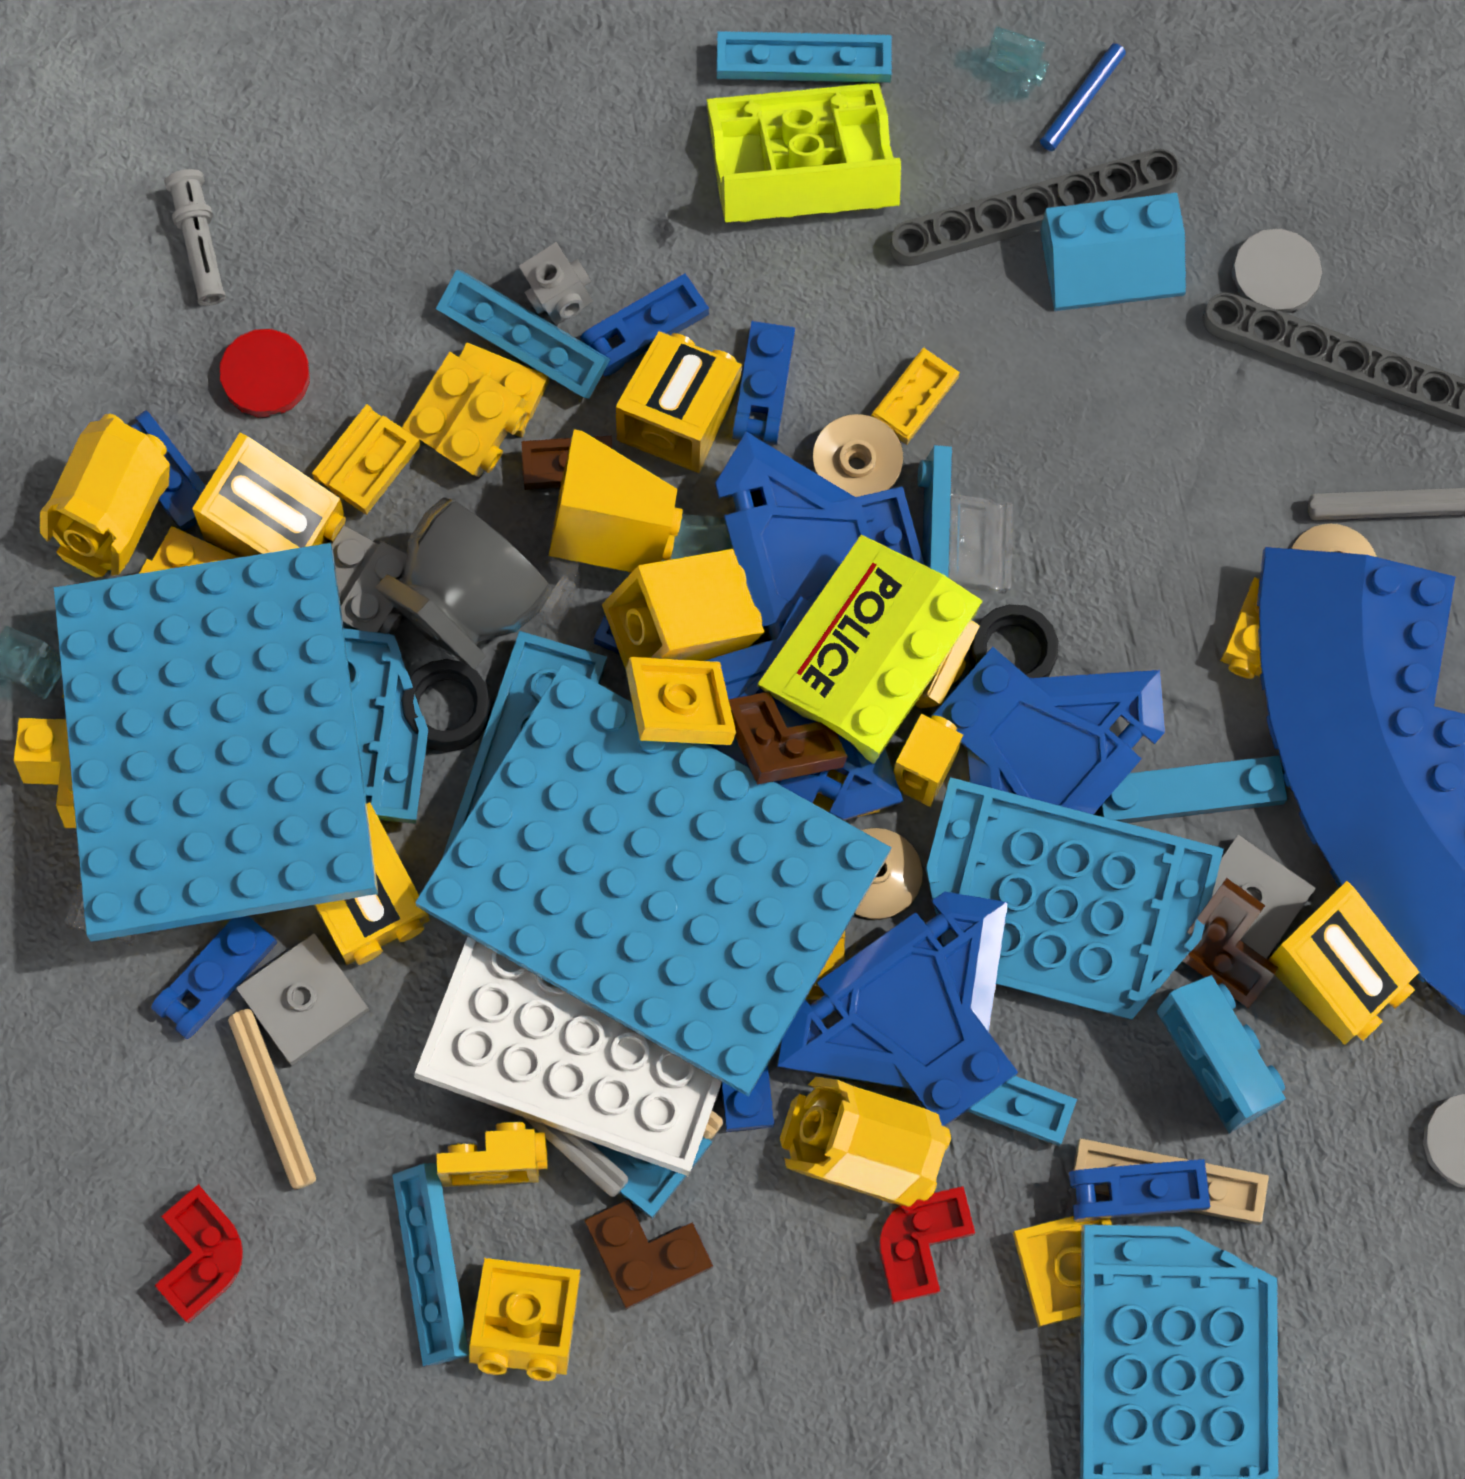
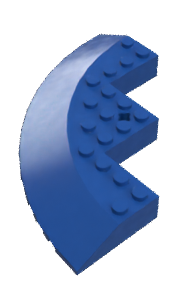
(1369, 757)

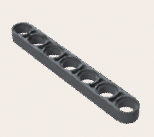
(1017, 219)
(1326, 360)

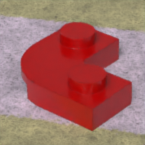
(907, 1240)
(214, 1255)

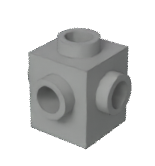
(556, 284)

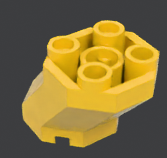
(105, 496)
(865, 1142)

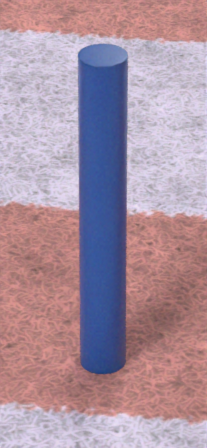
(1082, 97)

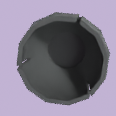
(464, 583)

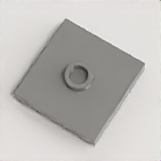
(1269, 883)
(302, 999)

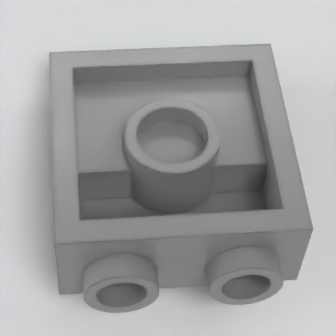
(359, 569)

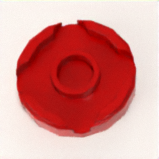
(264, 372)

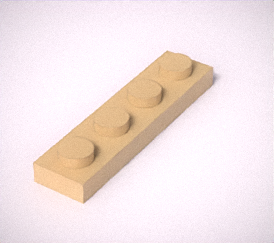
(1232, 1192)

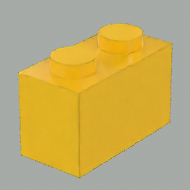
(927, 758)

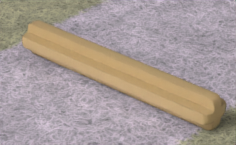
(272, 1099)

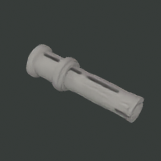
(193, 217)

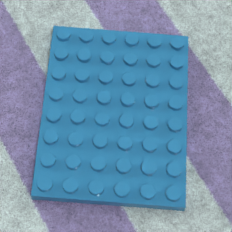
(212, 742)
(654, 880)

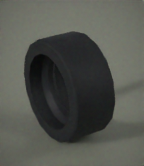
(1025, 618)
(456, 671)

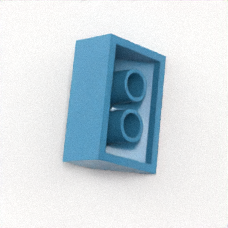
(1114, 251)
(1221, 1052)

